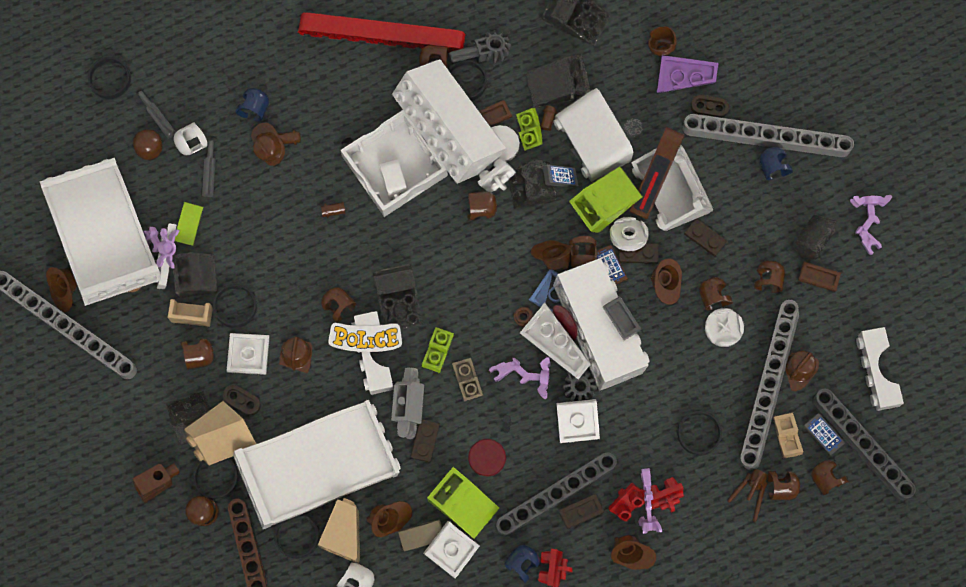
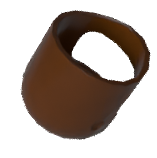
(435, 52)
(482, 204)
(591, 251)
(777, 276)
(710, 295)
(341, 298)
(198, 355)
(824, 478)
(784, 491)
(200, 510)

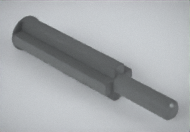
(157, 116)
(209, 172)

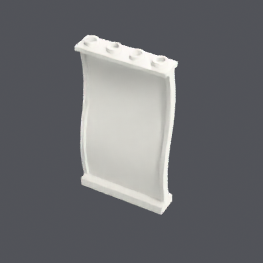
(100, 231)
(316, 463)

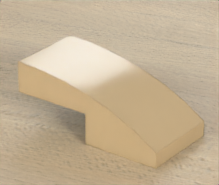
(788, 435)

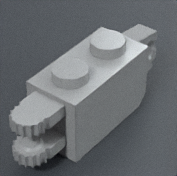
(408, 403)

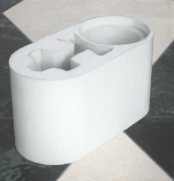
(393, 177)

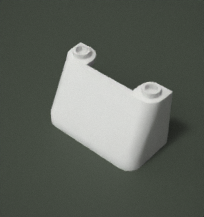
(595, 135)
(682, 193)

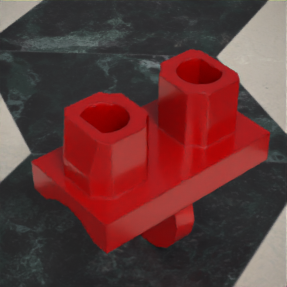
(668, 497)
(628, 500)
(557, 568)

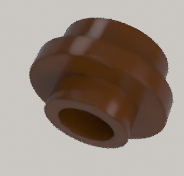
(522, 310)

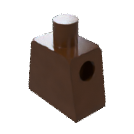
(148, 486)

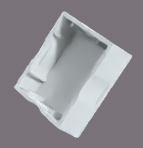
(394, 140)

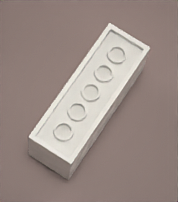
(448, 120)
(584, 294)

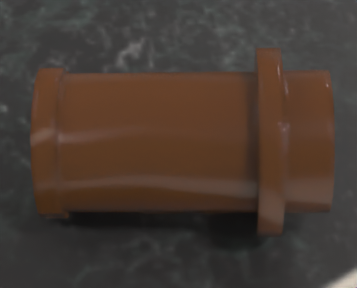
(548, 117)
(290, 137)
(333, 209)

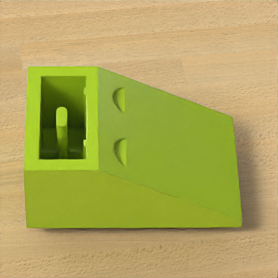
(605, 200)
(463, 503)

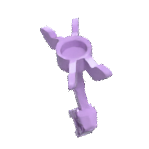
(870, 202)
(166, 247)
(505, 368)
(650, 523)

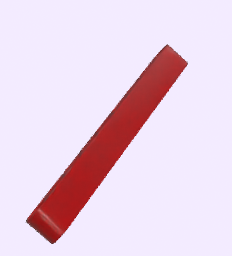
(379, 32)

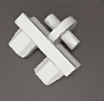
(497, 177)

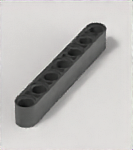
(873, 447)
(562, 485)

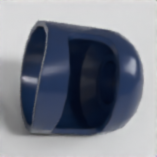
(255, 101)
(771, 161)
(518, 557)

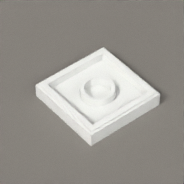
(248, 353)
(578, 421)
(451, 549)

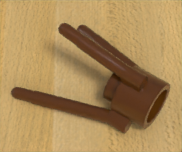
(757, 481)

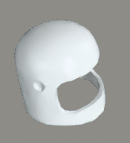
(188, 133)
(358, 572)

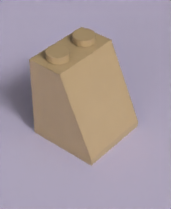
(218, 434)
(342, 531)

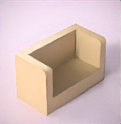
(190, 313)

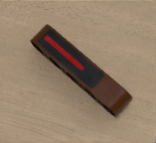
(657, 172)
(247, 537)

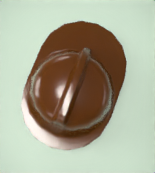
(267, 144)
(553, 254)
(667, 281)
(61, 286)
(296, 354)
(801, 369)
(389, 518)
(632, 553)

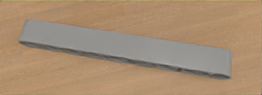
(776, 132)
(71, 331)
(770, 393)

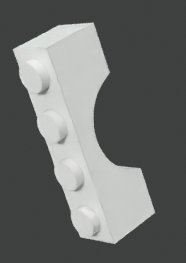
(378, 376)
(885, 393)

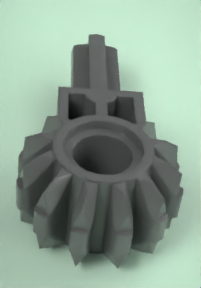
(483, 50)
(572, 381)

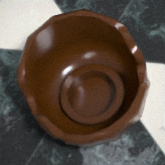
(663, 34)
(147, 144)

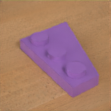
(685, 73)

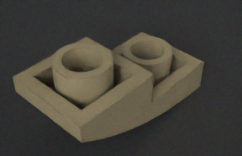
(467, 379)
(419, 535)

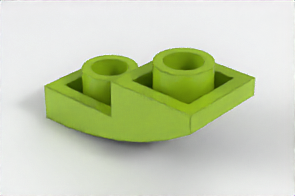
(530, 129)
(188, 223)
(437, 350)

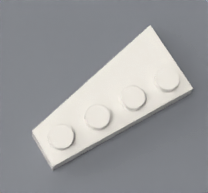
(552, 339)

